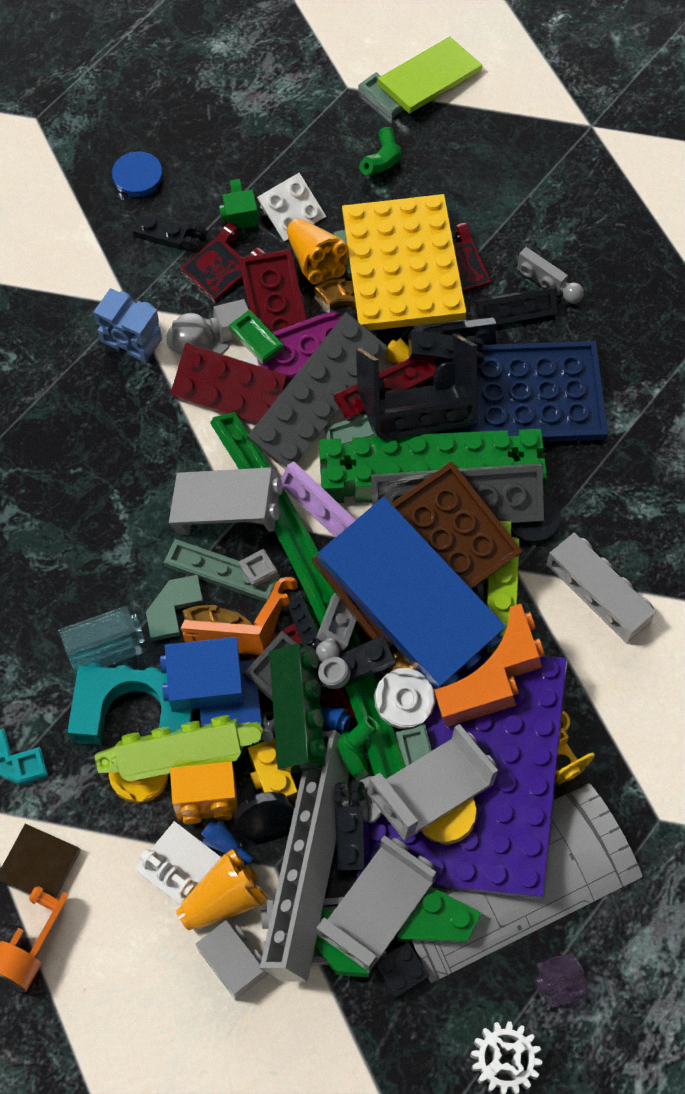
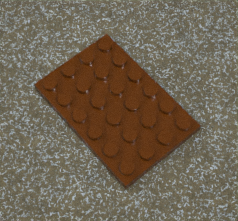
(455, 525)

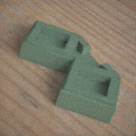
(175, 595)

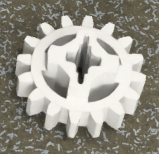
(496, 1045)

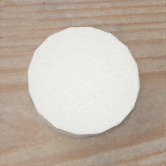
(404, 698)

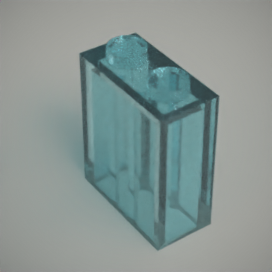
(103, 639)

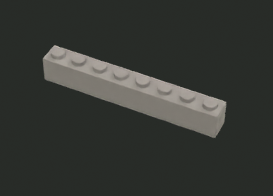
(305, 870)

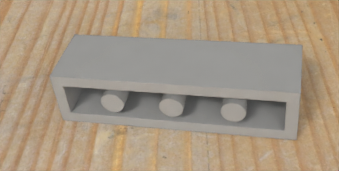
(601, 587)

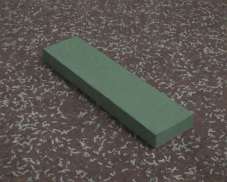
(215, 569)

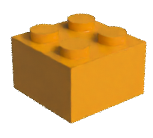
(204, 792)

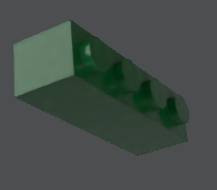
(297, 708)

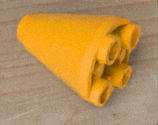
(317, 251)
(222, 893)

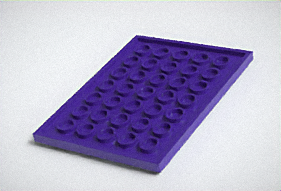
(515, 814)

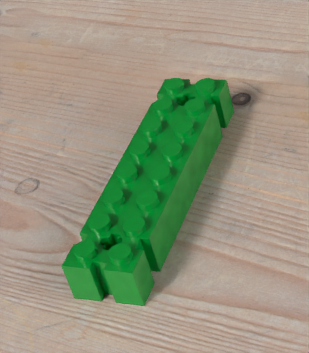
(348, 467)

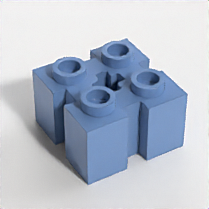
(128, 324)

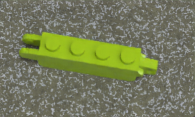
(502, 589)
(165, 749)

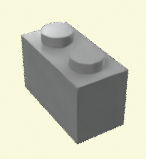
(231, 959)

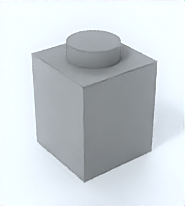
(224, 315)

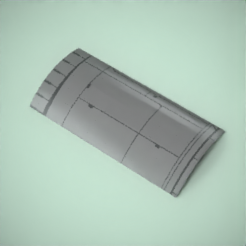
(584, 864)

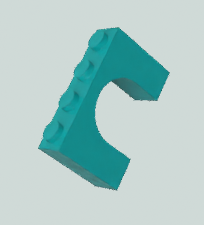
(99, 686)

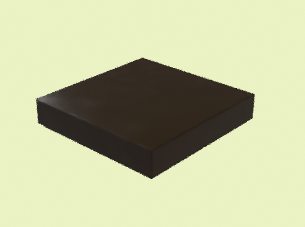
(38, 861)

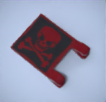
(217, 264)
(470, 266)

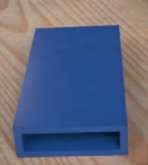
(411, 594)

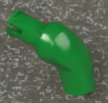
(386, 158)
(352, 748)

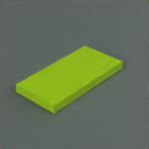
(429, 74)

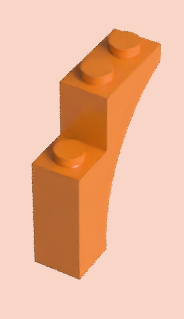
(493, 683)

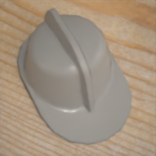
(196, 331)

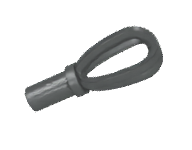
(269, 728)

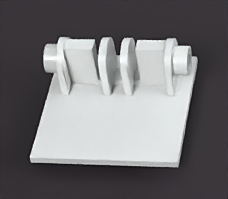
(290, 202)
(176, 862)

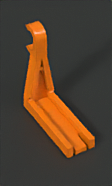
(250, 638)

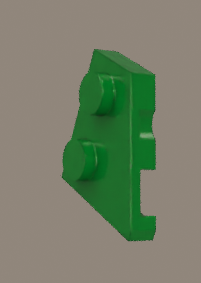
(439, 919)

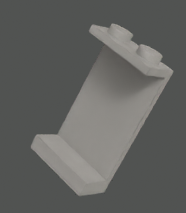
(225, 498)
(433, 784)
(378, 903)

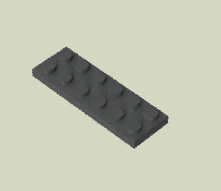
(308, 399)
(508, 490)

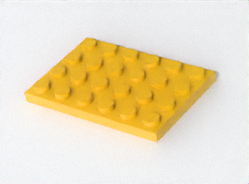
(403, 263)

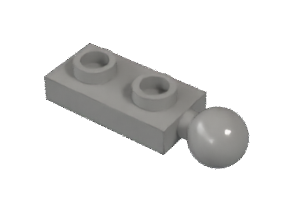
(548, 275)
(334, 630)

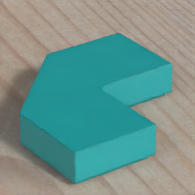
(21, 767)

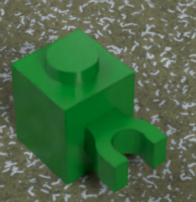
(239, 207)

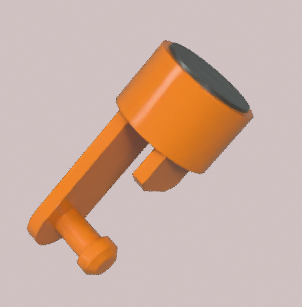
(17, 965)

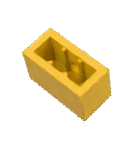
(266, 773)

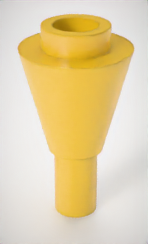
(397, 351)

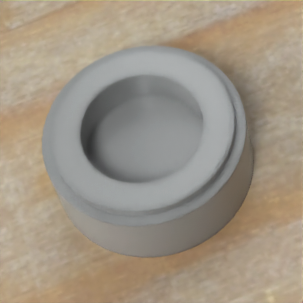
(334, 672)

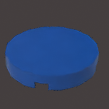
(137, 174)

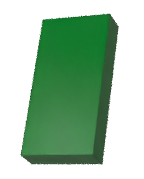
(256, 337)

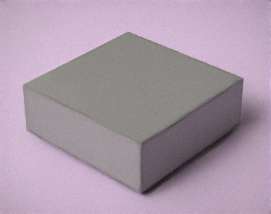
(258, 568)

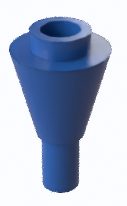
(335, 719)
(220, 838)

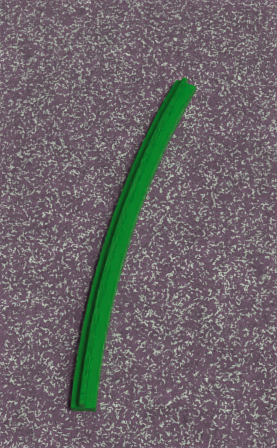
(300, 549)

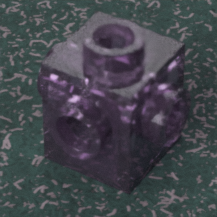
(561, 980)

